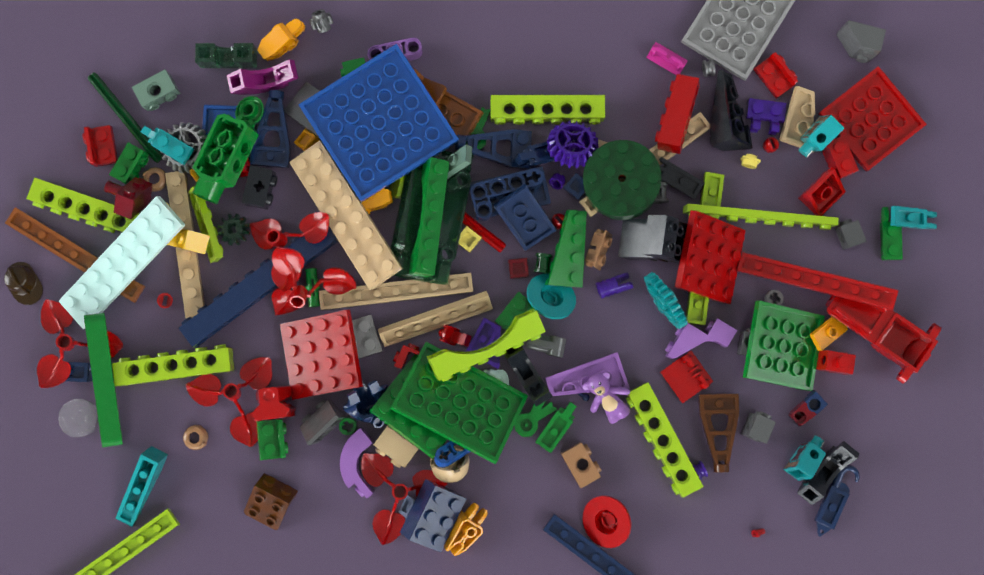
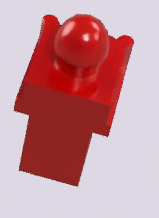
(453, 336)

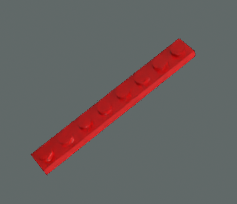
(818, 281)

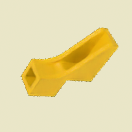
(190, 241)

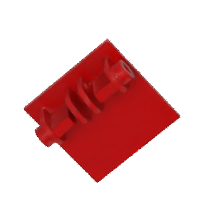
(686, 376)

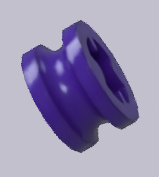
(700, 470)

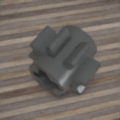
(321, 21)

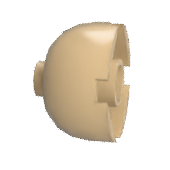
(453, 472)

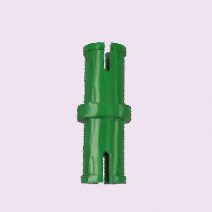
(311, 273)

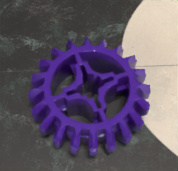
(573, 139)

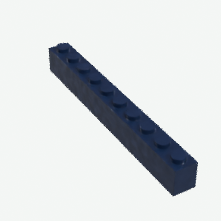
(245, 294)

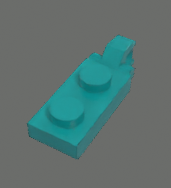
(168, 144)

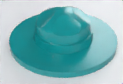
(548, 300)

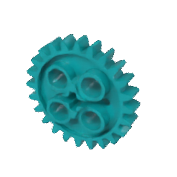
(665, 300)

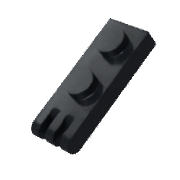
(680, 179)

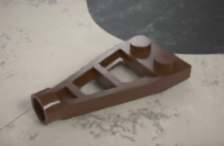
(719, 404)

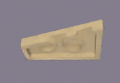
(799, 116)

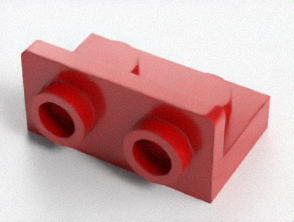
(776, 75)
(100, 145)

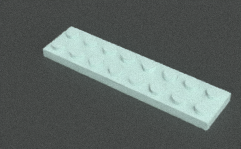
(122, 261)

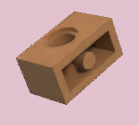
(582, 476)

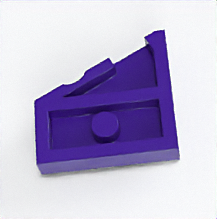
(485, 335)

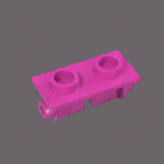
(666, 59)

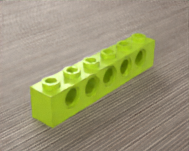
(595, 103)
(41, 190)
(123, 369)
(691, 481)

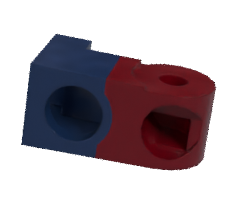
(808, 408)

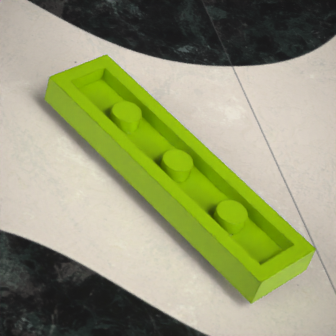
(204, 216)

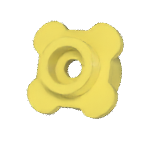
(750, 161)

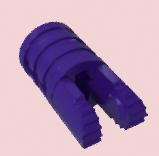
(610, 286)

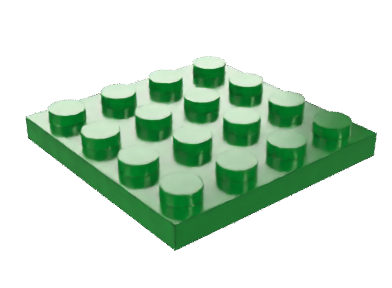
(781, 346)
(418, 435)

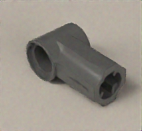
(550, 345)

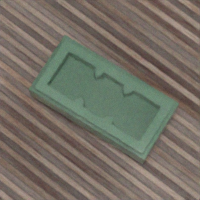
(459, 160)

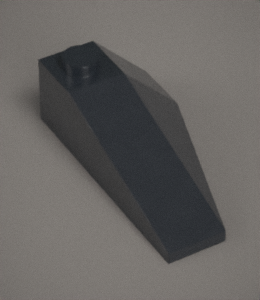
(726, 123)

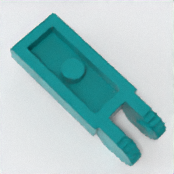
(912, 217)

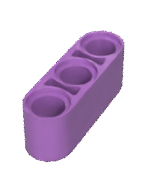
(404, 46)

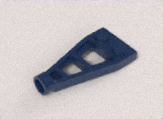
(519, 141)
(272, 156)

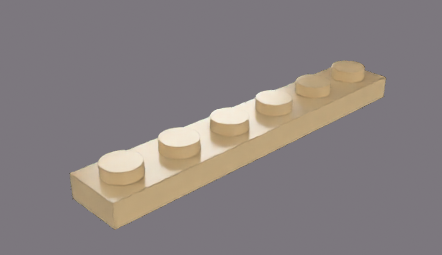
(435, 319)

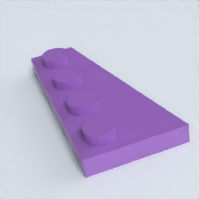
(572, 379)

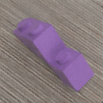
(690, 337)

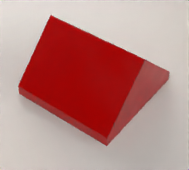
(823, 192)

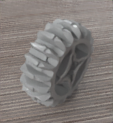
(182, 133)

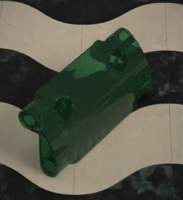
(410, 215)

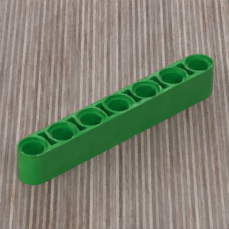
(103, 379)

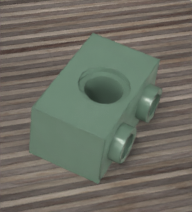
(145, 90)

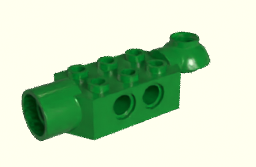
(227, 149)

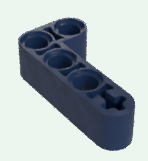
(505, 181)

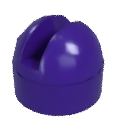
(557, 177)

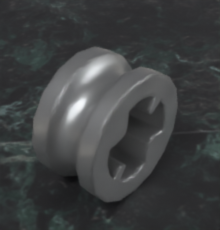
(708, 67)
(779, 295)

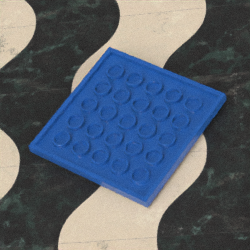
(378, 122)

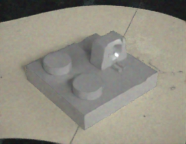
(366, 336)

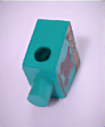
(820, 134)
(806, 459)

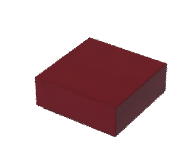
(518, 268)

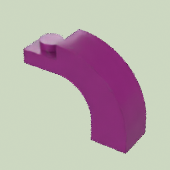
(261, 81)

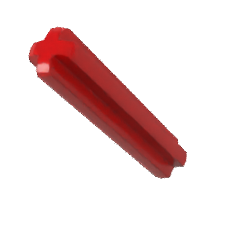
(486, 235)

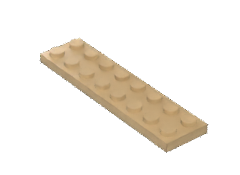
(347, 215)

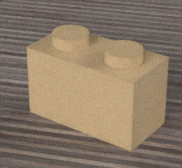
(396, 447)

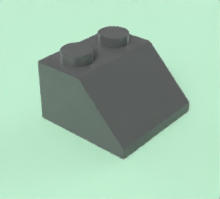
(861, 40)

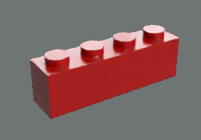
(678, 113)

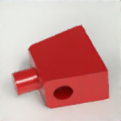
(836, 362)

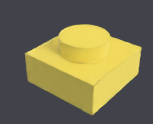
(469, 239)

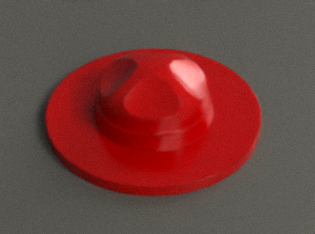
(606, 521)

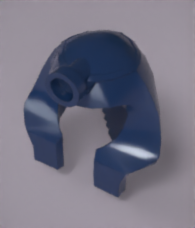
(362, 400)

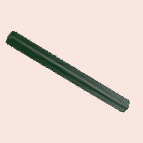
(125, 117)

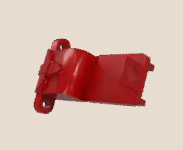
(888, 333)

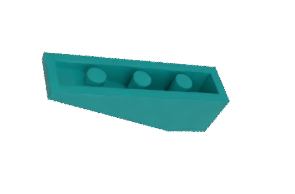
(141, 484)

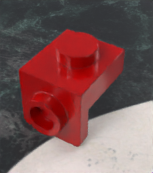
(402, 356)

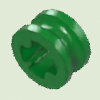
(350, 420)

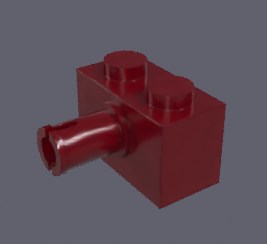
(131, 197)

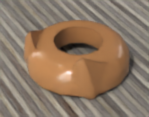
(162, 181)
(203, 437)

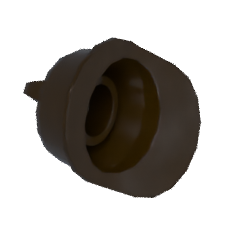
(23, 283)

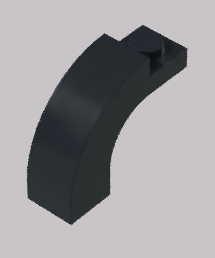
(527, 375)
(834, 461)

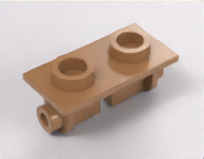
(602, 241)

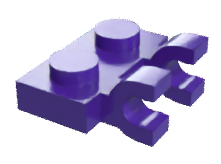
(765, 111)

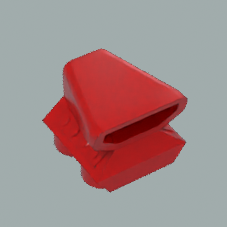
(273, 403)

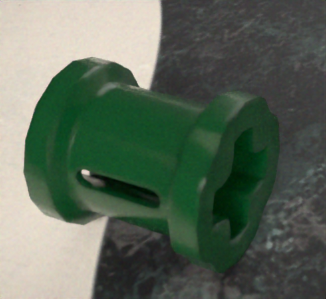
(542, 263)

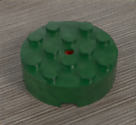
(622, 161)

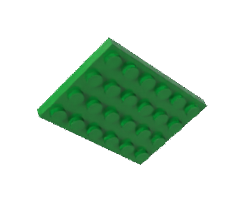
(466, 409)

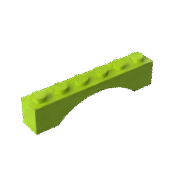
(523, 327)

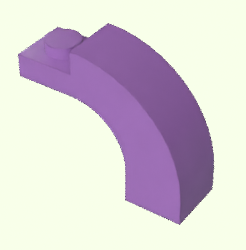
(350, 462)

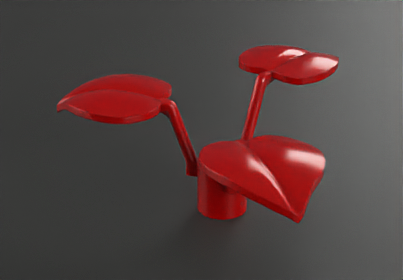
(269, 234)
(290, 260)
(50, 368)
(207, 388)
(375, 471)

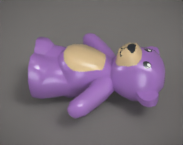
(607, 395)

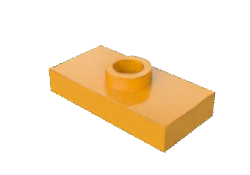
(827, 333)

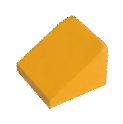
(306, 140)

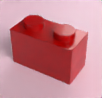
(840, 157)

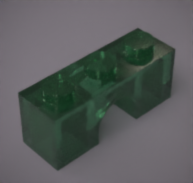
(239, 56)

